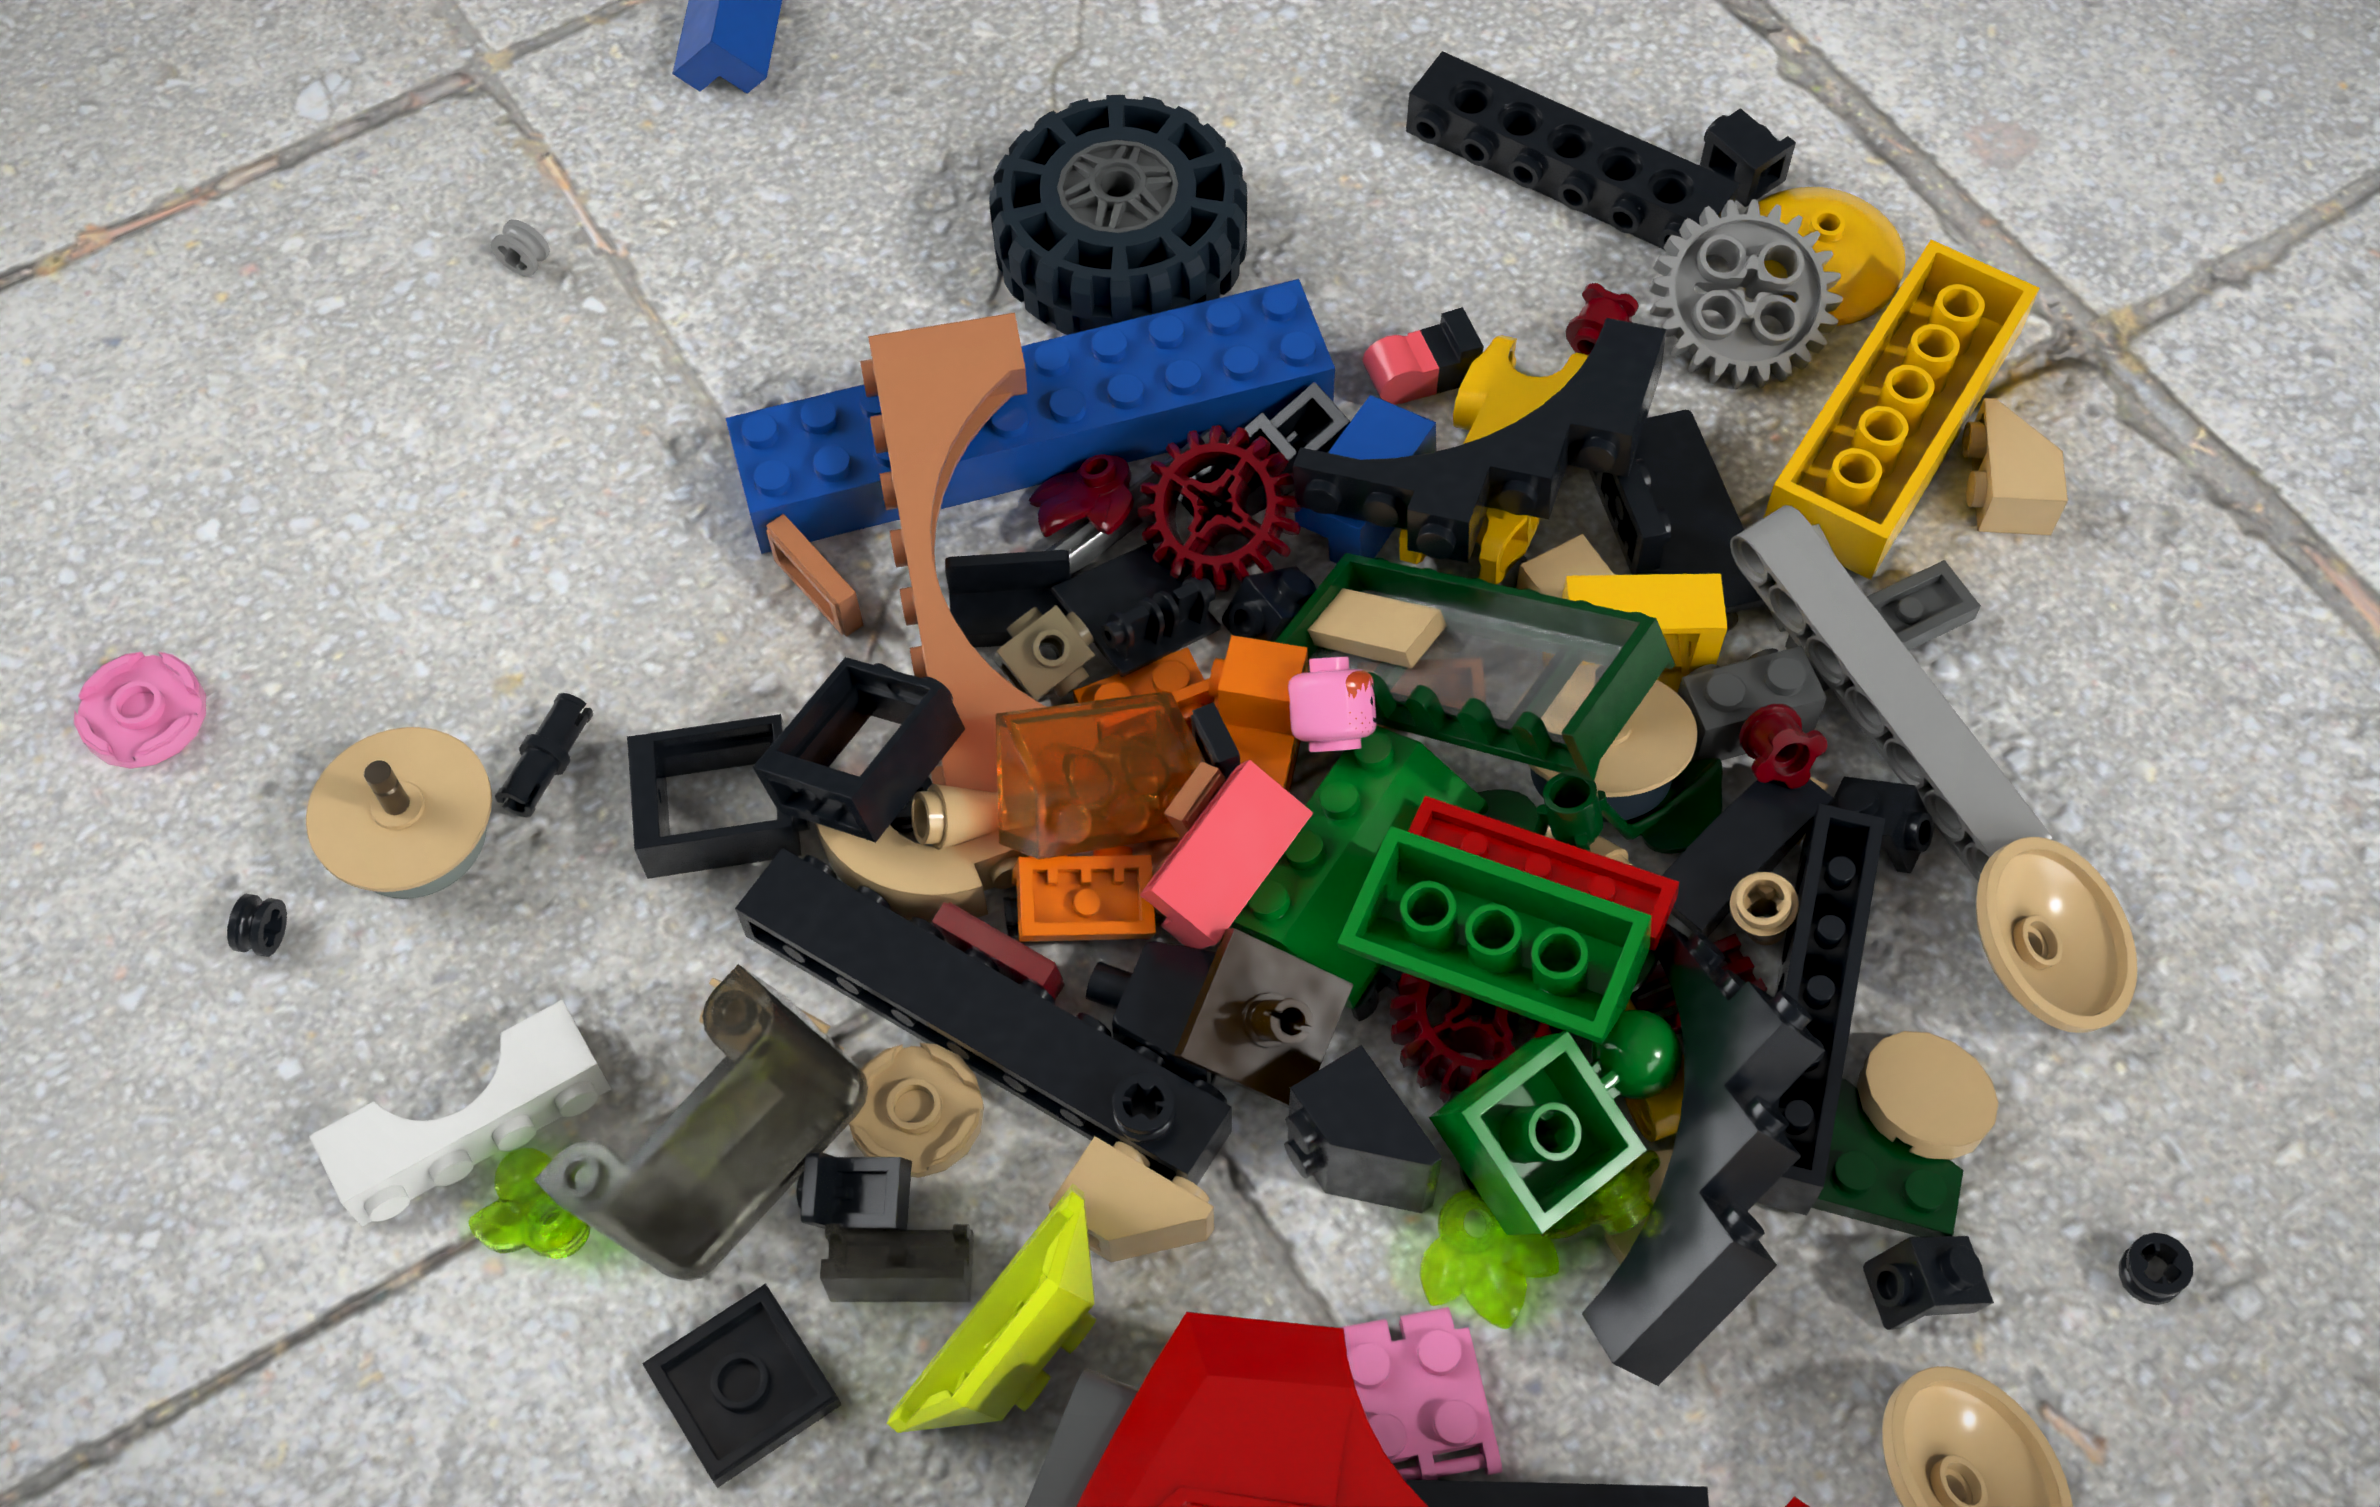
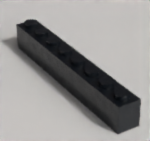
(968, 1007)

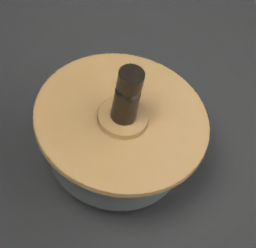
(400, 812)

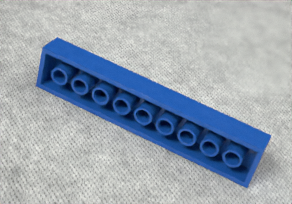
(1087, 395)

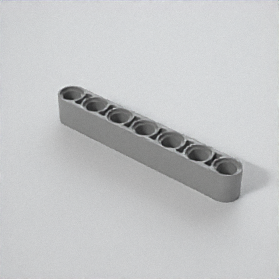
(1883, 687)

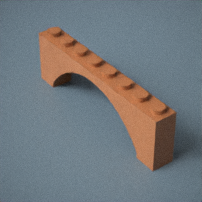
(934, 399)

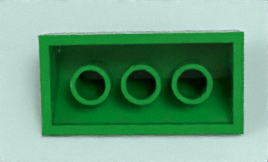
(1322, 871)
(1498, 934)

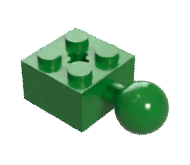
(1581, 1132)

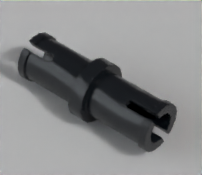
(544, 755)

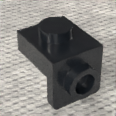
(1267, 603)
(1907, 823)
(855, 1192)
(1926, 1279)

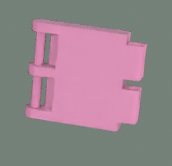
(1423, 1393)

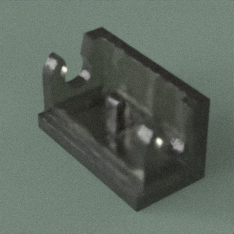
(898, 1265)

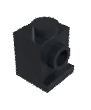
(1746, 154)

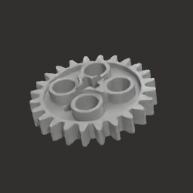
(1745, 244)

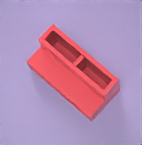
(1225, 856)

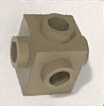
(1026, 666)

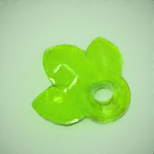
(1616, 1204)
(526, 1212)
(1486, 1268)

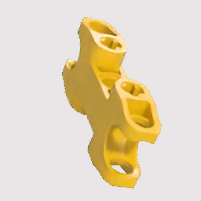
(1486, 402)

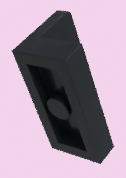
(998, 589)

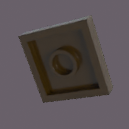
(1262, 1017)

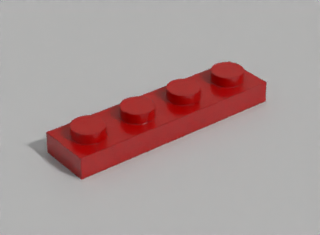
(1549, 860)

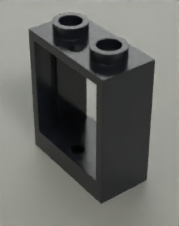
(694, 751)
(798, 761)

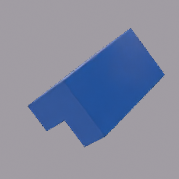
(727, 41)
(1375, 432)

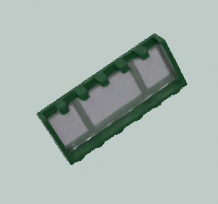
(1509, 671)

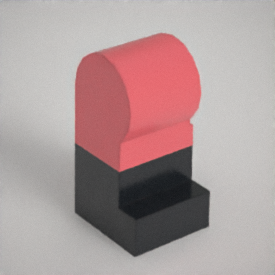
(1424, 360)

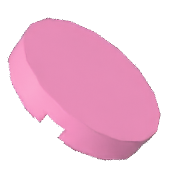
(140, 709)

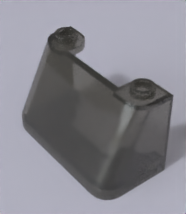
(727, 1144)

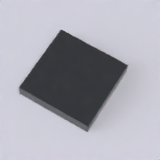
(741, 1385)

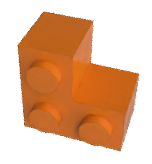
(1255, 702)

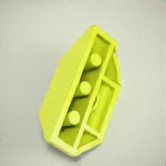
(1011, 1331)

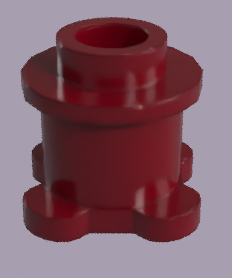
(1600, 304)
(1780, 745)

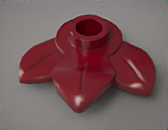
(1092, 491)

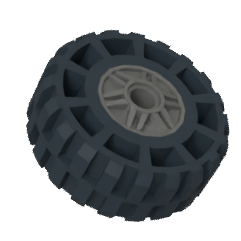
(1118, 213)

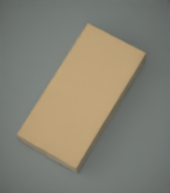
(1377, 628)

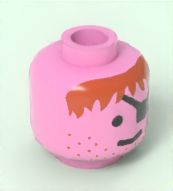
(1332, 705)

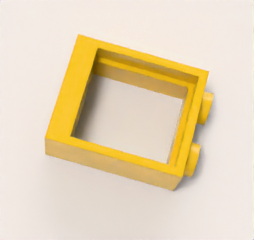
(1685, 605)

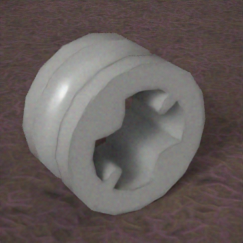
(520, 247)

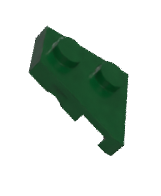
(1882, 1180)

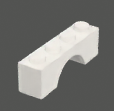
(388, 1160)

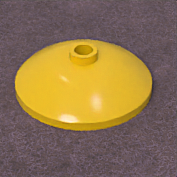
(1862, 241)

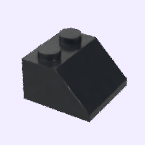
(1360, 1137)

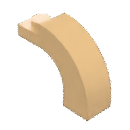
(917, 876)

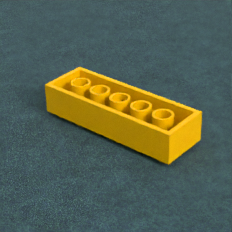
(1903, 403)

